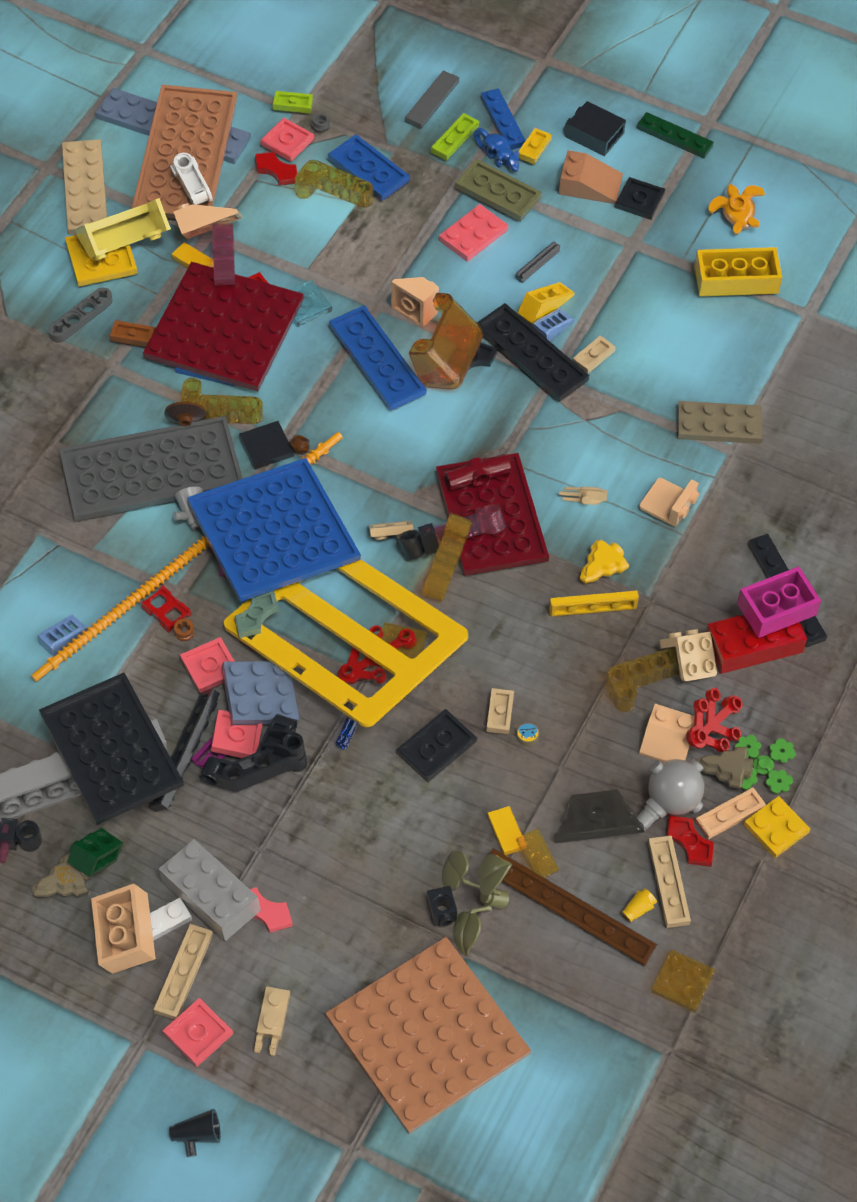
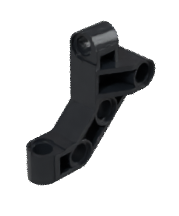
(279, 747)

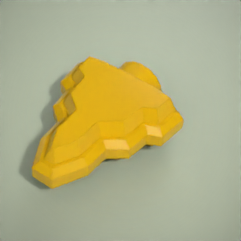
(603, 561)

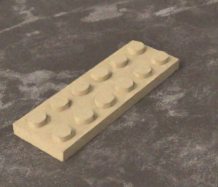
(84, 183)

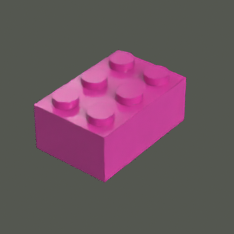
(778, 602)

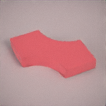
(272, 915)

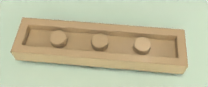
(669, 881)
(183, 972)

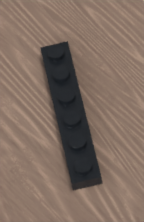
(773, 564)
(189, 742)

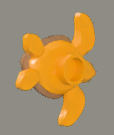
(738, 208)

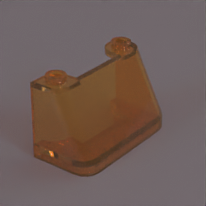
(449, 353)

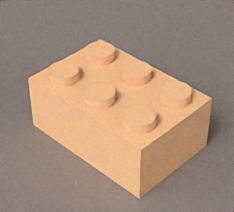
(123, 928)

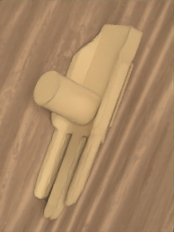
(586, 495)

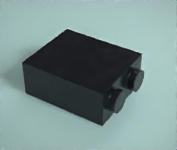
(595, 128)

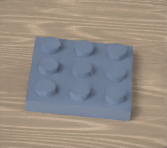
(258, 692)

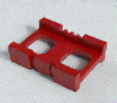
(159, 613)

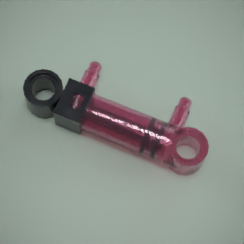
(429, 537)
(13, 833)

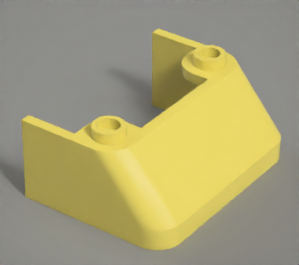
(123, 229)

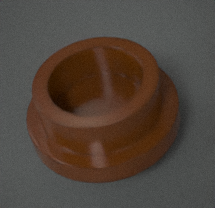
(299, 443)

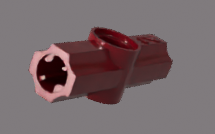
(477, 471)

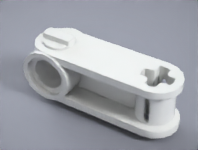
(191, 178)

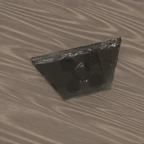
(597, 816)

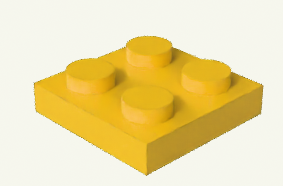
(776, 827)

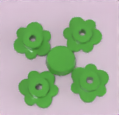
(764, 765)

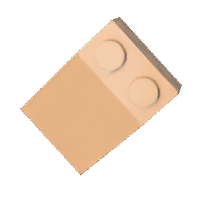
(200, 219)

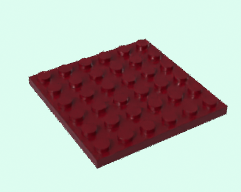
(224, 328)

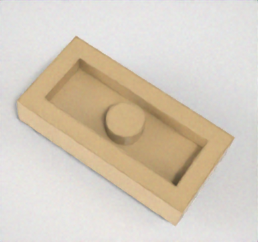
(594, 354)
(382, 530)
(500, 711)

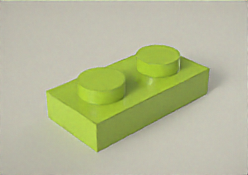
(293, 102)

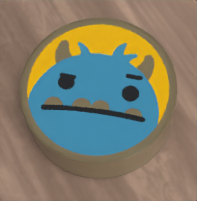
(527, 734)

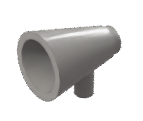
(186, 513)

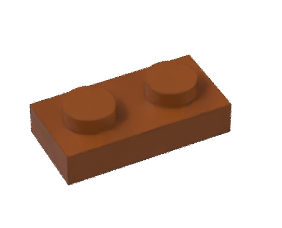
(131, 333)

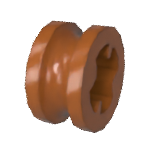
(189, 631)

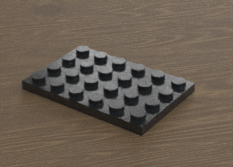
(111, 748)

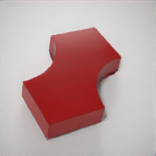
(269, 164)
(698, 850)

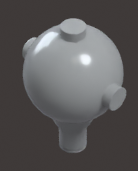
(673, 789)

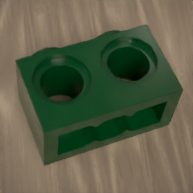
(94, 852)

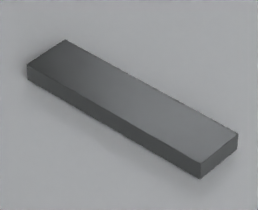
(432, 99)

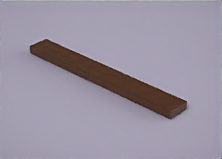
(577, 911)

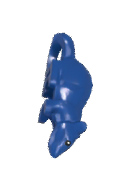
(497, 147)

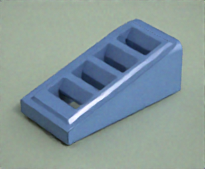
(557, 328)
(52, 632)

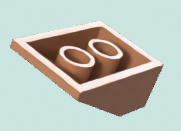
(589, 178)

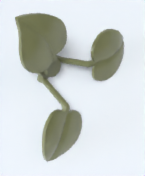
(490, 873)

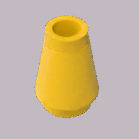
(640, 904)

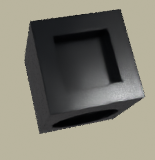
(440, 897)

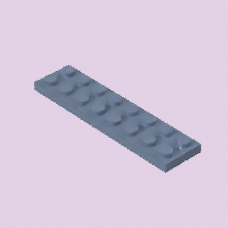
(138, 114)

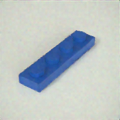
(502, 118)

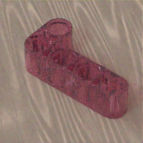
(223, 254)

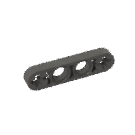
(83, 317)

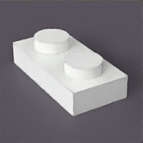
(169, 918)

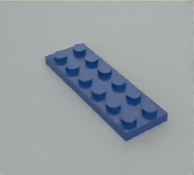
(377, 357)

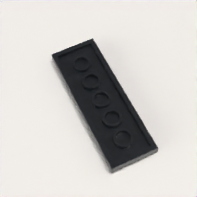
(532, 352)

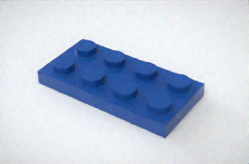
(367, 163)

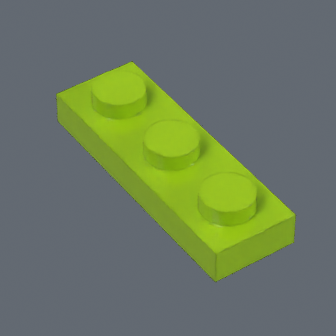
(455, 136)

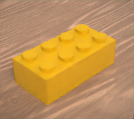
(738, 271)

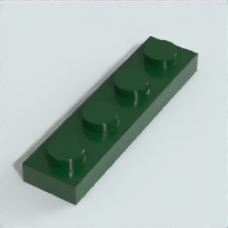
(675, 135)

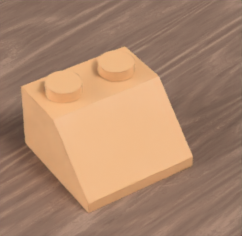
(414, 299)
(666, 734)

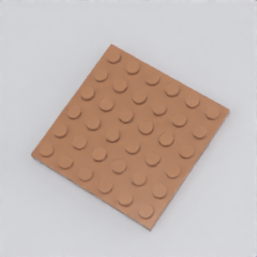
(427, 1034)

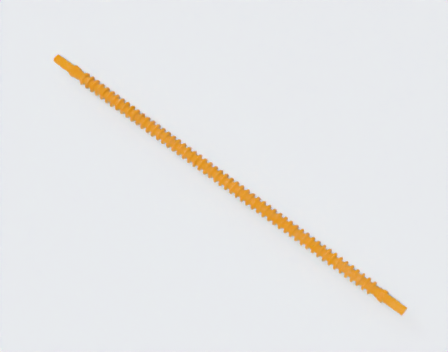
(53, 662)

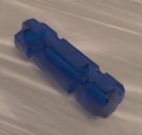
(346, 733)

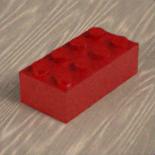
(739, 647)

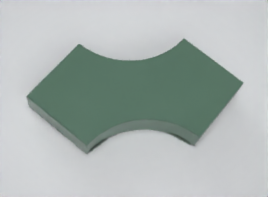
(251, 620)

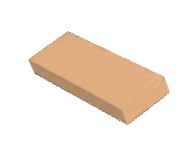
(730, 813)

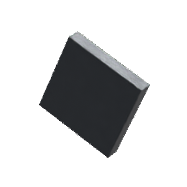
(640, 198)
(266, 444)

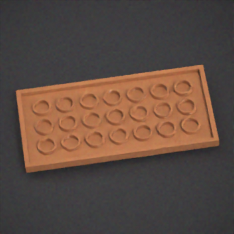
(190, 123)

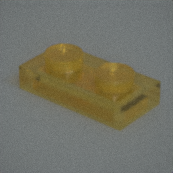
(537, 853)

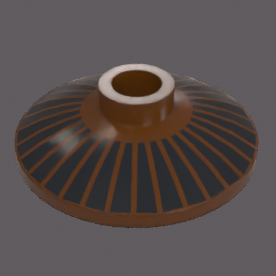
(185, 413)

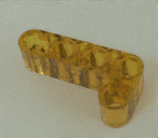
(332, 181)
(235, 408)
(447, 557)
(649, 674)

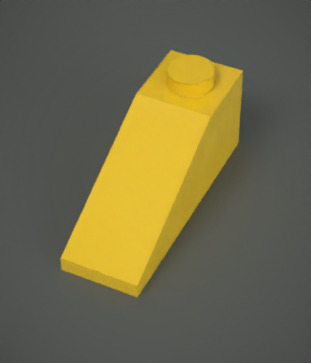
(544, 301)

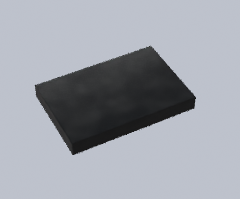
(436, 745)

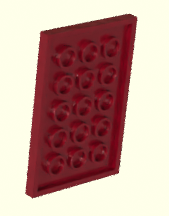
(522, 538)

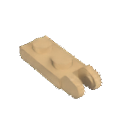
(272, 1018)

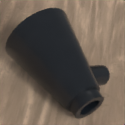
(199, 1129)

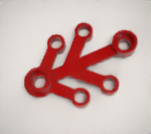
(358, 667)
(698, 734)

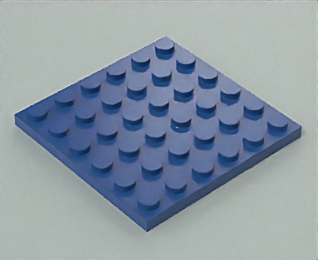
(273, 529)

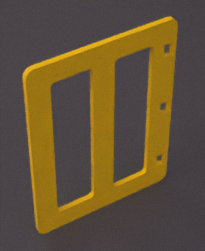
(407, 671)

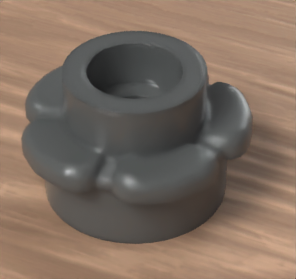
(320, 122)

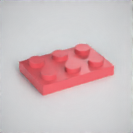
(473, 232)

